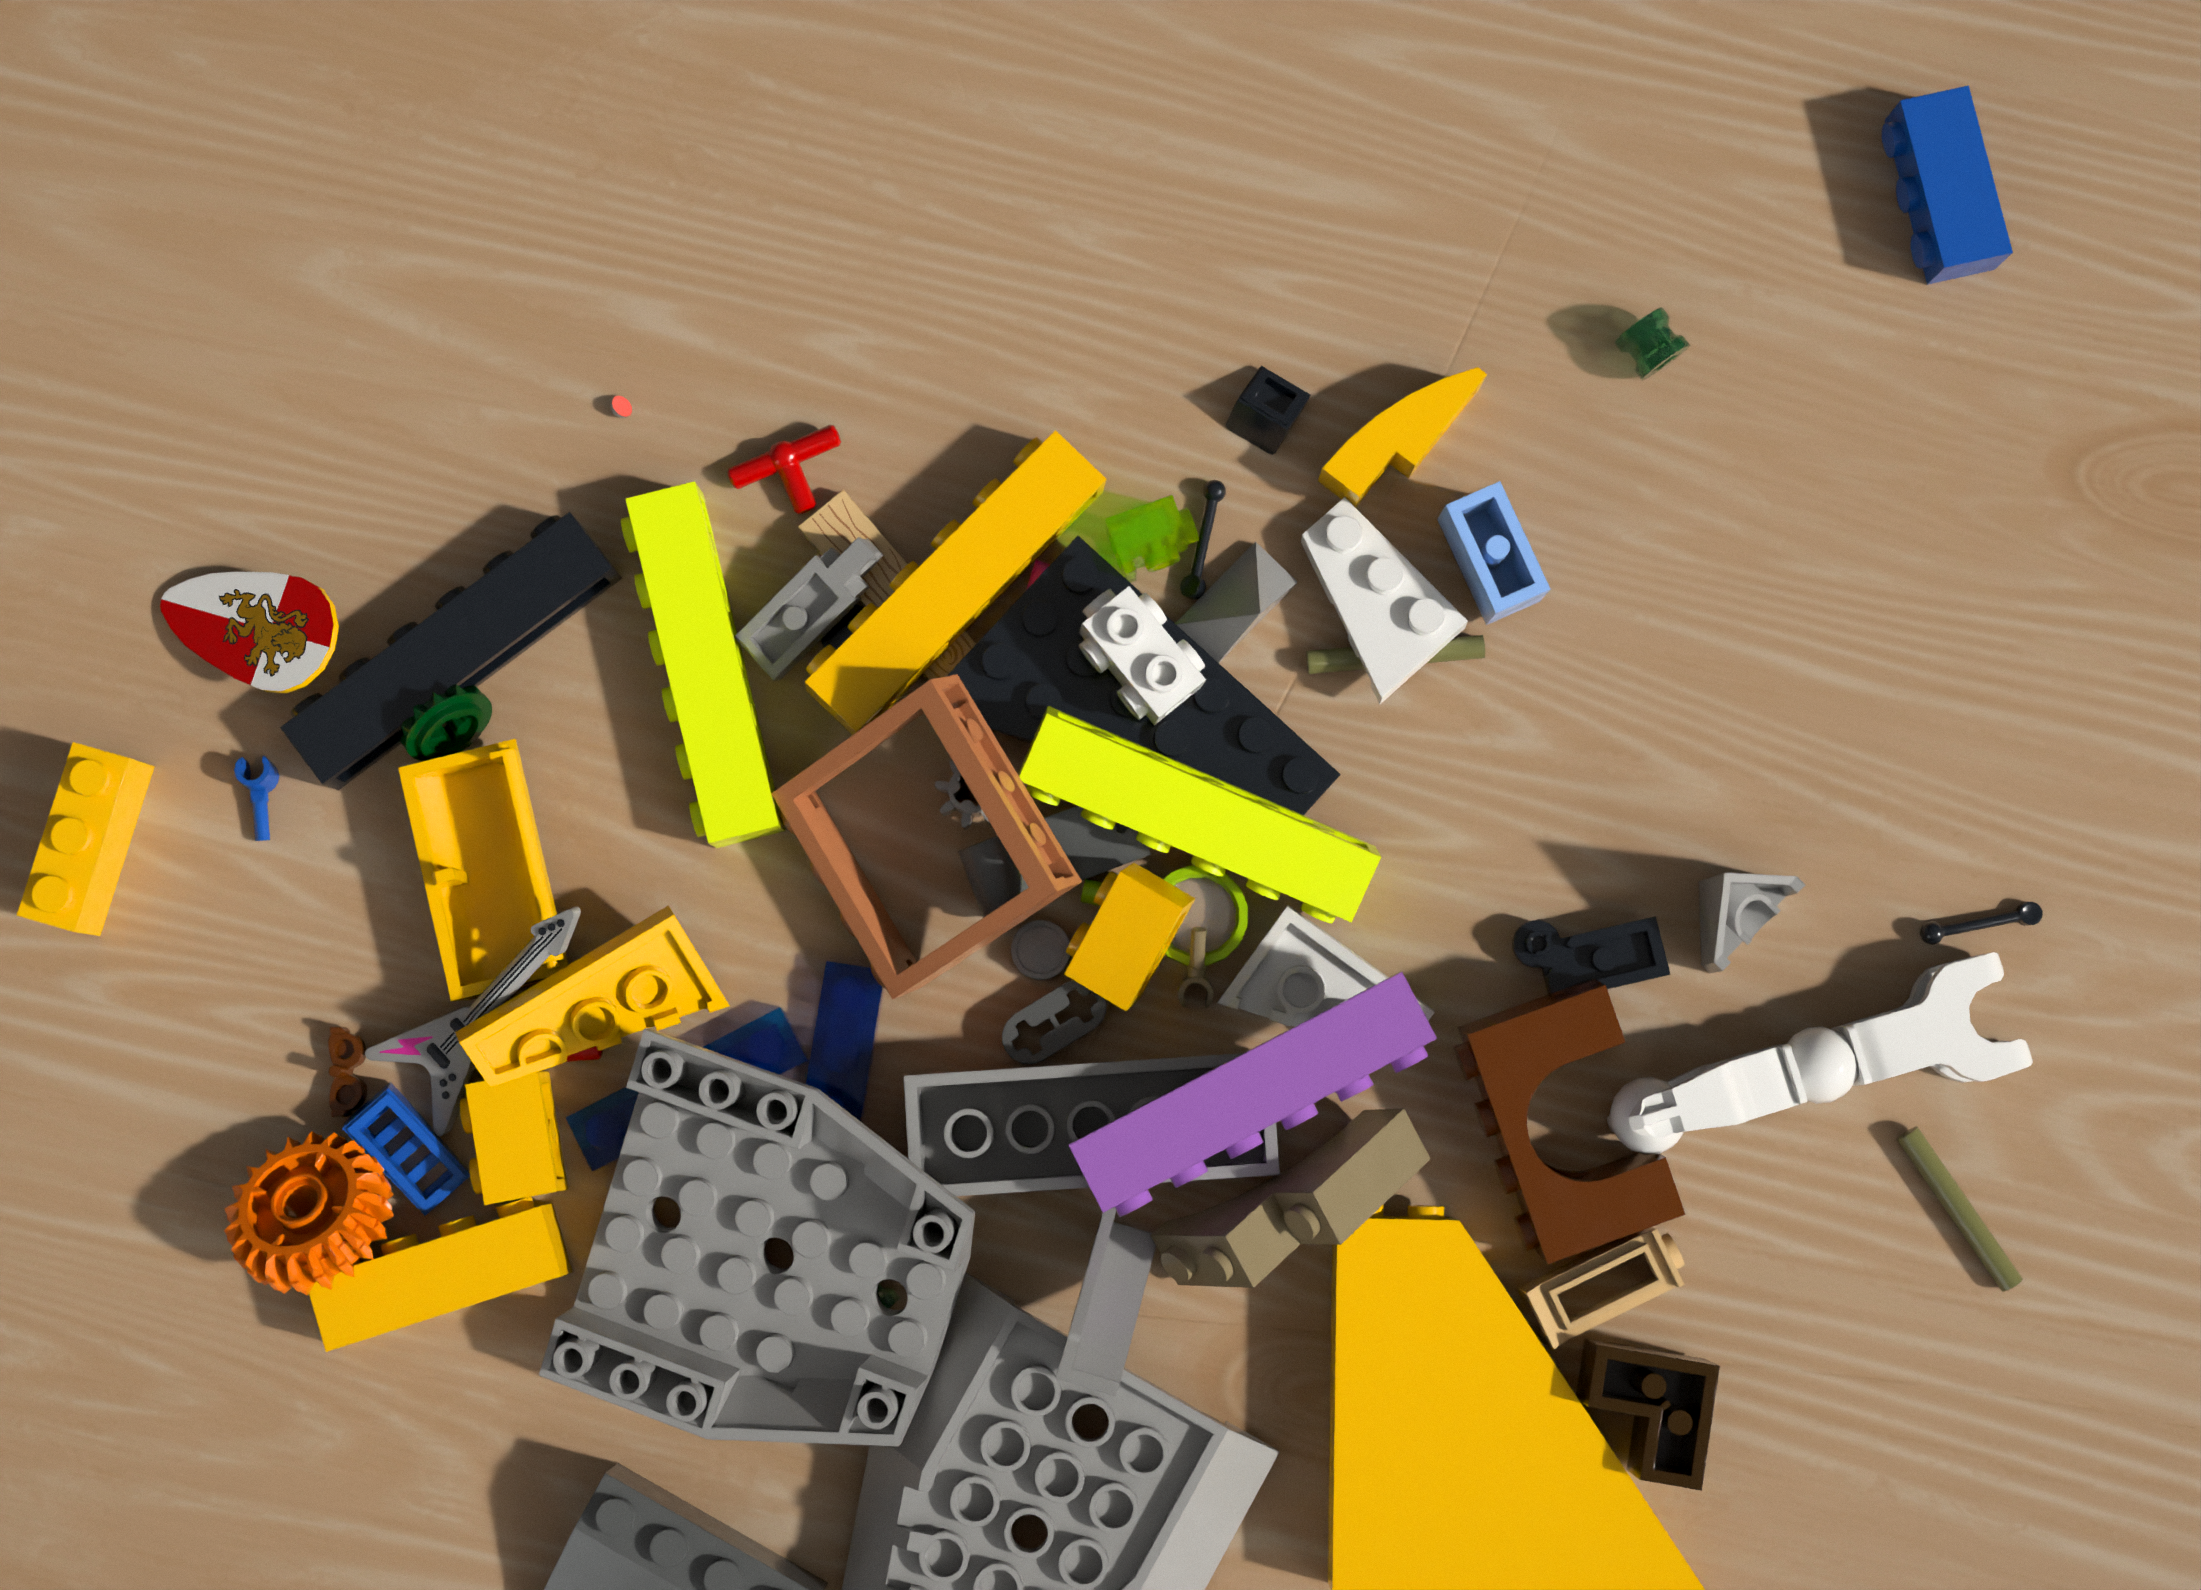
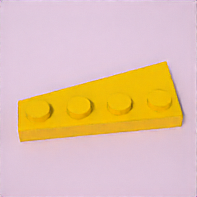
(615, 990)

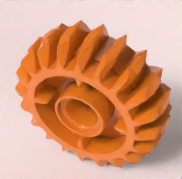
(272, 1222)

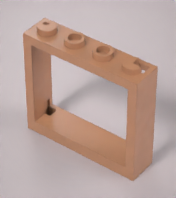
(996, 791)

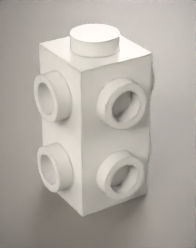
(1131, 642)

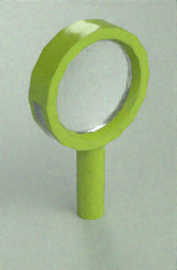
(1217, 908)

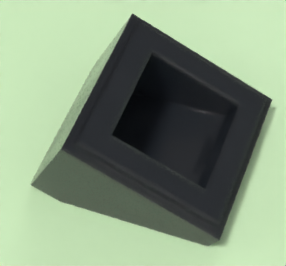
(1267, 410)

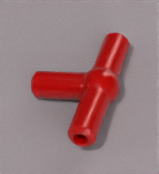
(785, 459)

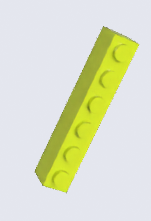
(703, 664)
(1198, 815)

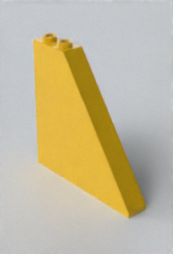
(1461, 1438)

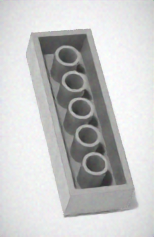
(1016, 1123)

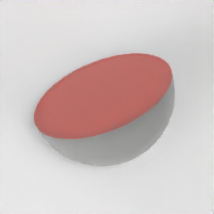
(621, 407)

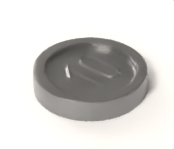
(1040, 950)

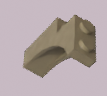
(1309, 1203)

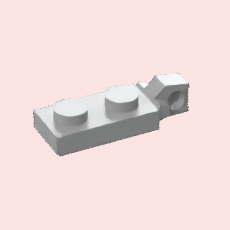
(808, 607)

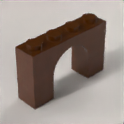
(1509, 1060)

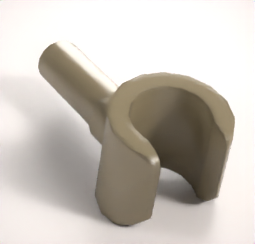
(1197, 967)

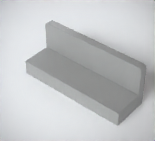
(1107, 1306)

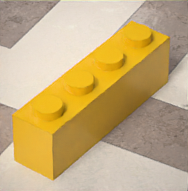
(442, 1274)

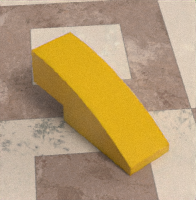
(1399, 436)

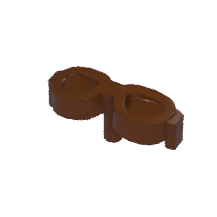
(346, 1053)

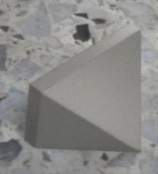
(1236, 602)

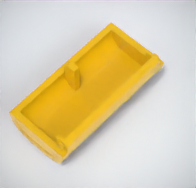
(479, 863)

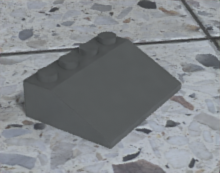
(653, 1540)

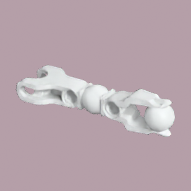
(1825, 1062)

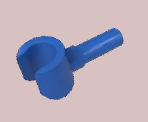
(259, 792)

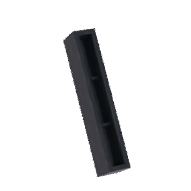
(458, 644)

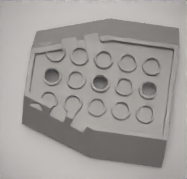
(696, 1315)
(998, 1442)

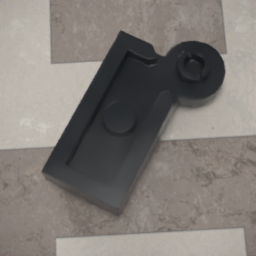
(1609, 955)

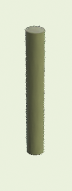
(1345, 659)
(1959, 1209)

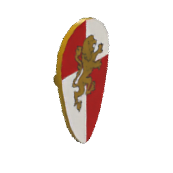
(255, 626)

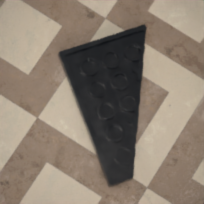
(1036, 662)

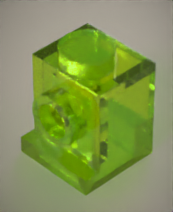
(1150, 536)

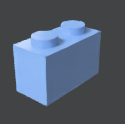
(1493, 553)

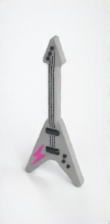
(436, 1042)

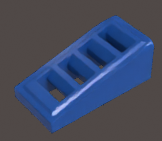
(357, 1129)

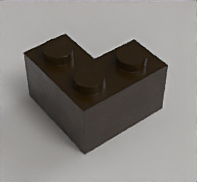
(1669, 1402)

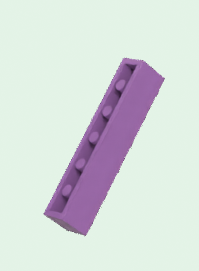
(1253, 1092)

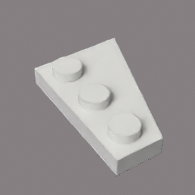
(1382, 599)
(1300, 973)

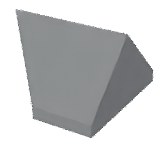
(1735, 909)

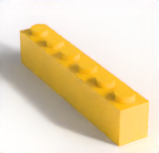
(955, 583)

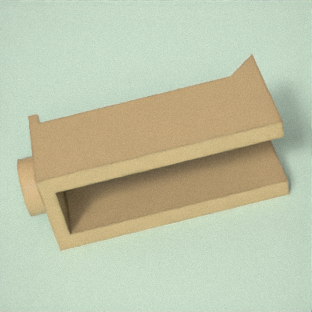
(1542, 1292)

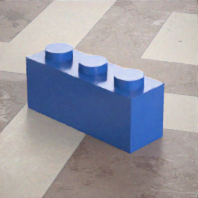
(1946, 185)

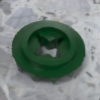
(466, 716)

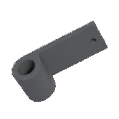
(1087, 846)

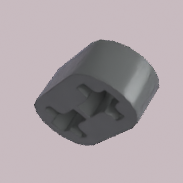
(1062, 1034)

